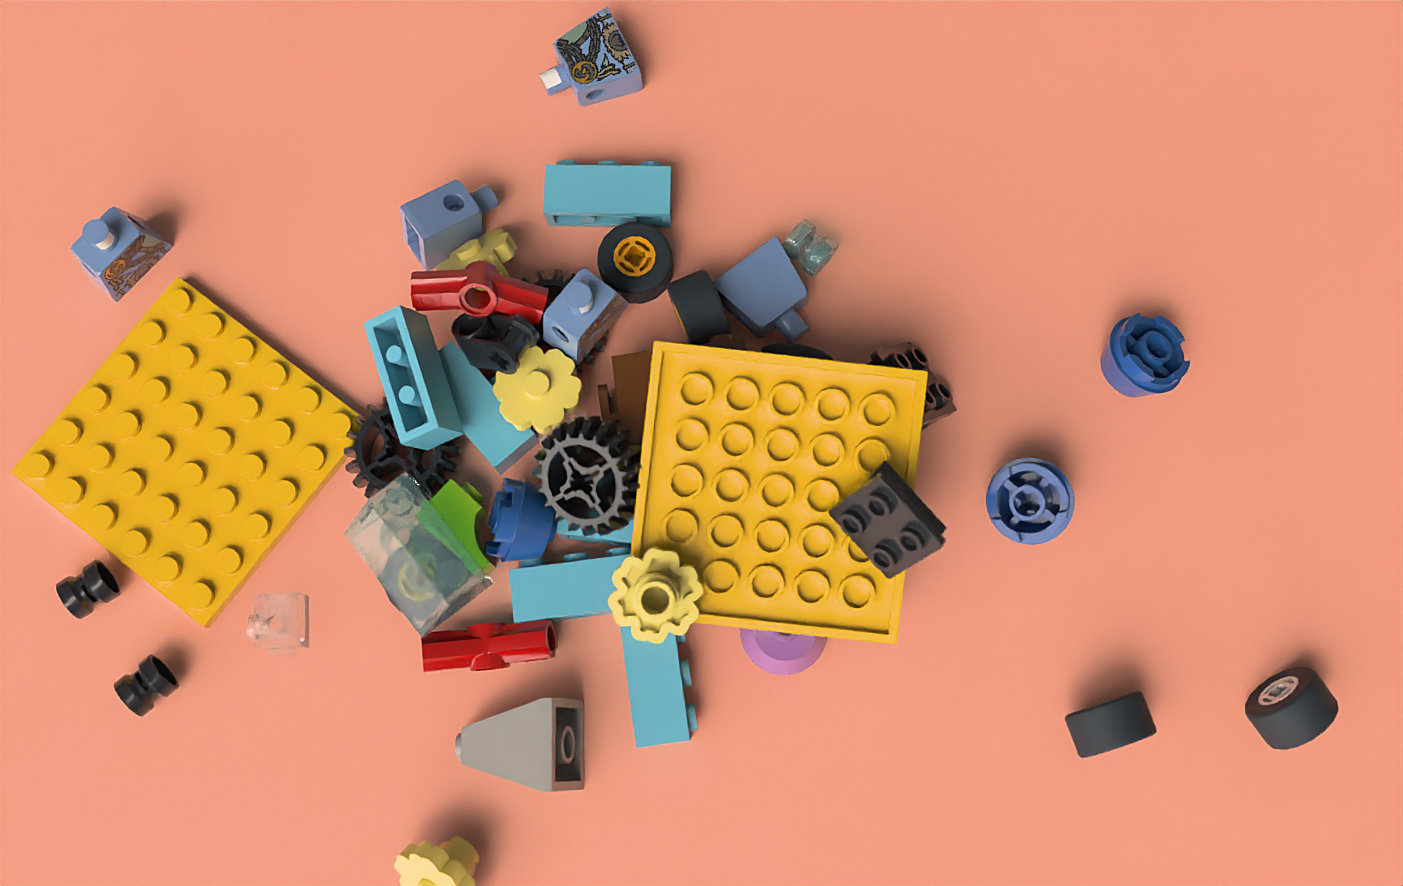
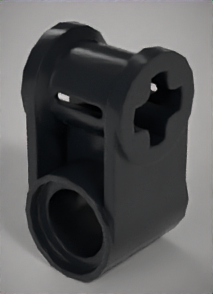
(494, 340)

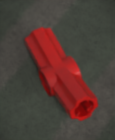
(455, 291)
(488, 646)

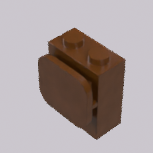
(631, 394)

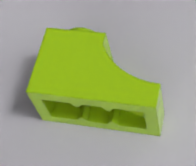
(465, 515)

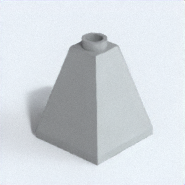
(529, 745)

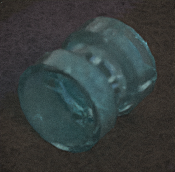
(809, 247)

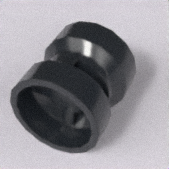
(88, 589)
(146, 685)

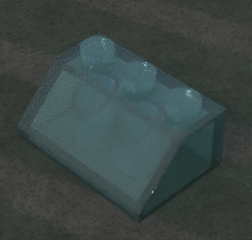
(416, 554)

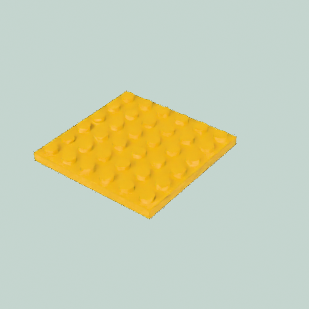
(191, 451)
(742, 481)

